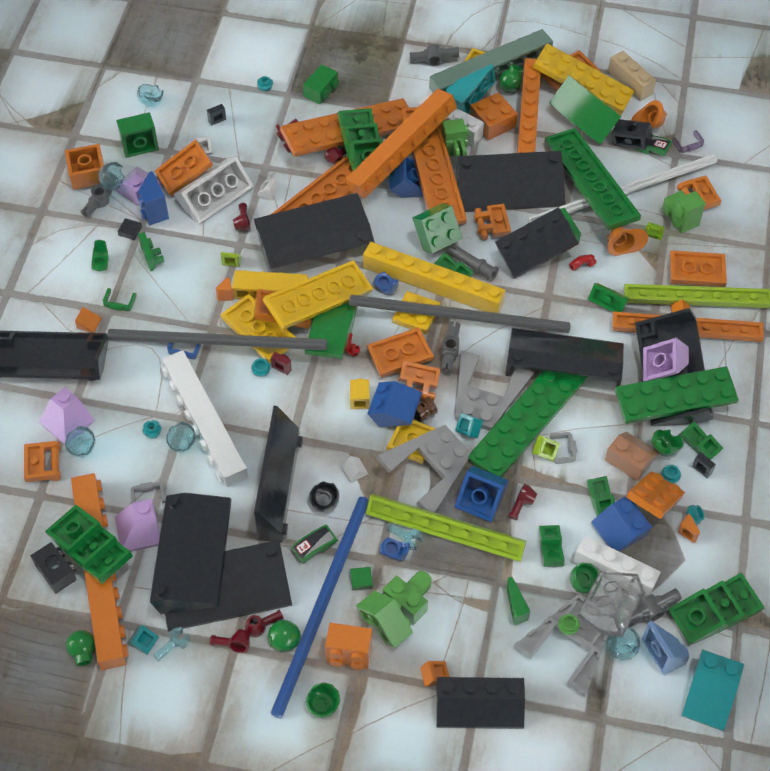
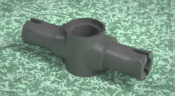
(434, 55)
(98, 199)
(450, 354)
(654, 607)

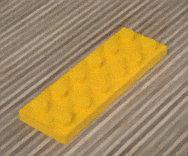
(561, 65)
(317, 294)

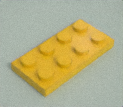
(241, 320)

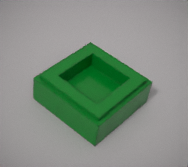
(361, 578)

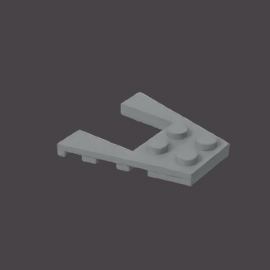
(485, 404)
(443, 453)
(586, 637)

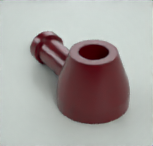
(334, 154)
(242, 222)
(525, 496)
(259, 629)
(238, 642)

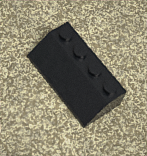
(536, 242)
(480, 702)

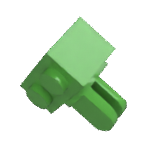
(455, 137)
(410, 594)

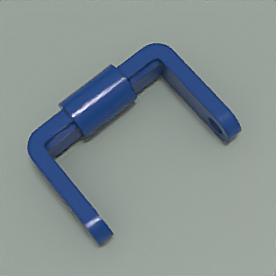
(189, 355)

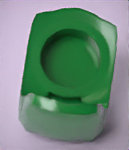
(100, 256)

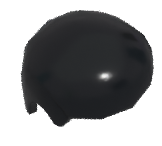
(324, 496)

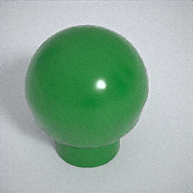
(511, 79)
(81, 647)

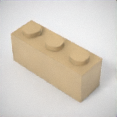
(632, 75)

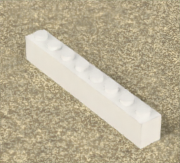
(204, 419)

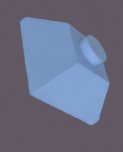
(664, 648)

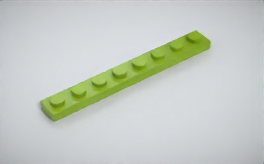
(697, 295)
(446, 527)

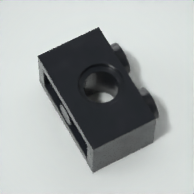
(632, 134)
(59, 577)

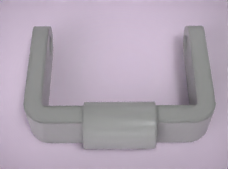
(572, 447)
(146, 487)

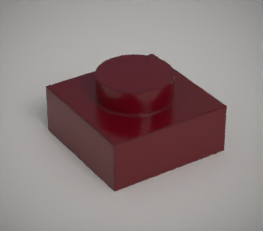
(281, 363)

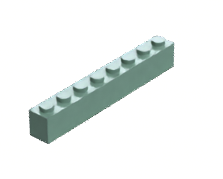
(501, 57)

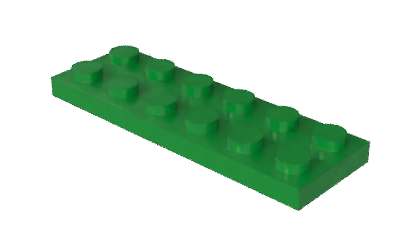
(676, 395)

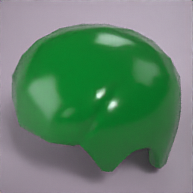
(666, 443)
(583, 577)
(283, 636)
(322, 700)

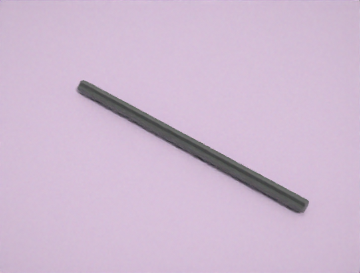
(459, 313)
(217, 339)

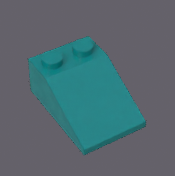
(472, 87)
(712, 690)

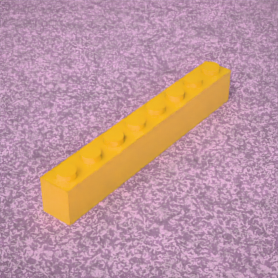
(434, 278)

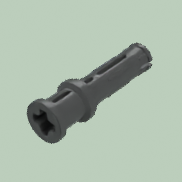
(479, 265)

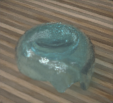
(149, 95)
(111, 176)
(181, 437)
(80, 442)
(624, 647)

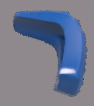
(386, 283)
(394, 549)

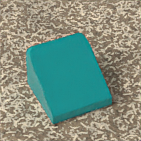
(469, 425)
(143, 639)

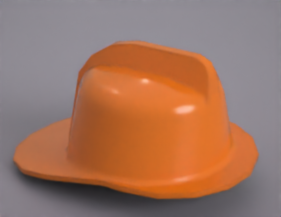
(651, 113)
(626, 241)

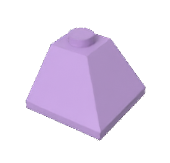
(132, 183)
(664, 359)
(65, 414)
(138, 526)

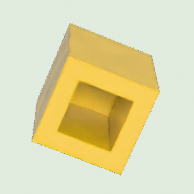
(359, 394)

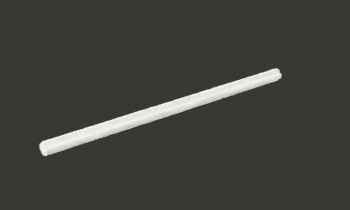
(644, 182)

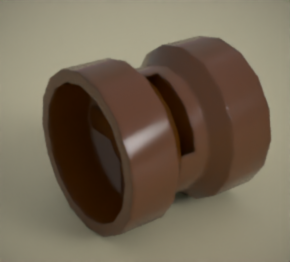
(424, 409)

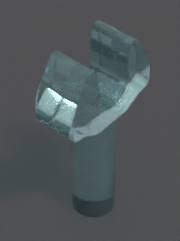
(407, 536)
(174, 642)

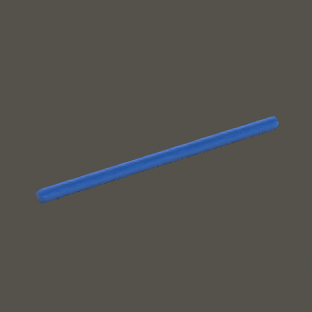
(319, 609)

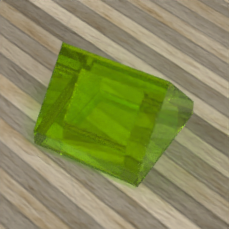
(655, 231)

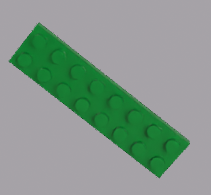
(593, 179)
(524, 421)

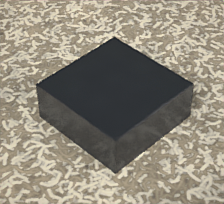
(216, 114)
(129, 229)
(703, 465)

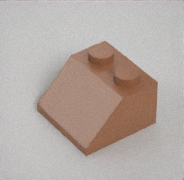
(630, 455)

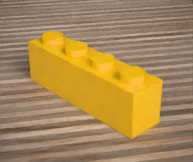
(248, 282)

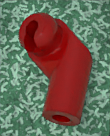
(576, 263)
(351, 348)

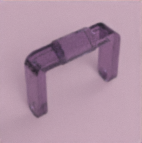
(690, 147)

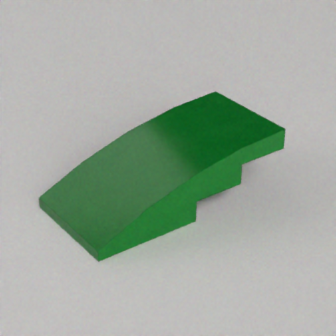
(585, 109)
(359, 134)
(335, 328)
(89, 543)
(716, 608)

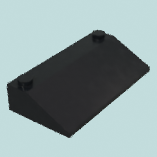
(511, 180)
(313, 231)
(684, 327)
(52, 354)
(565, 354)
(277, 477)
(190, 553)
(251, 584)

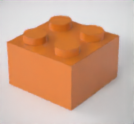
(496, 114)
(84, 165)
(348, 646)

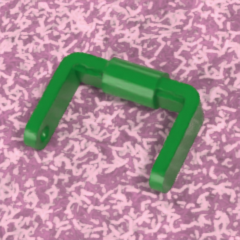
(118, 306)

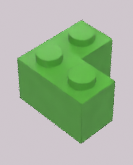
(684, 210)
(386, 617)

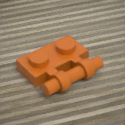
(497, 218)
(421, 375)

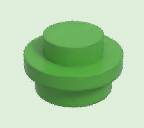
(568, 624)

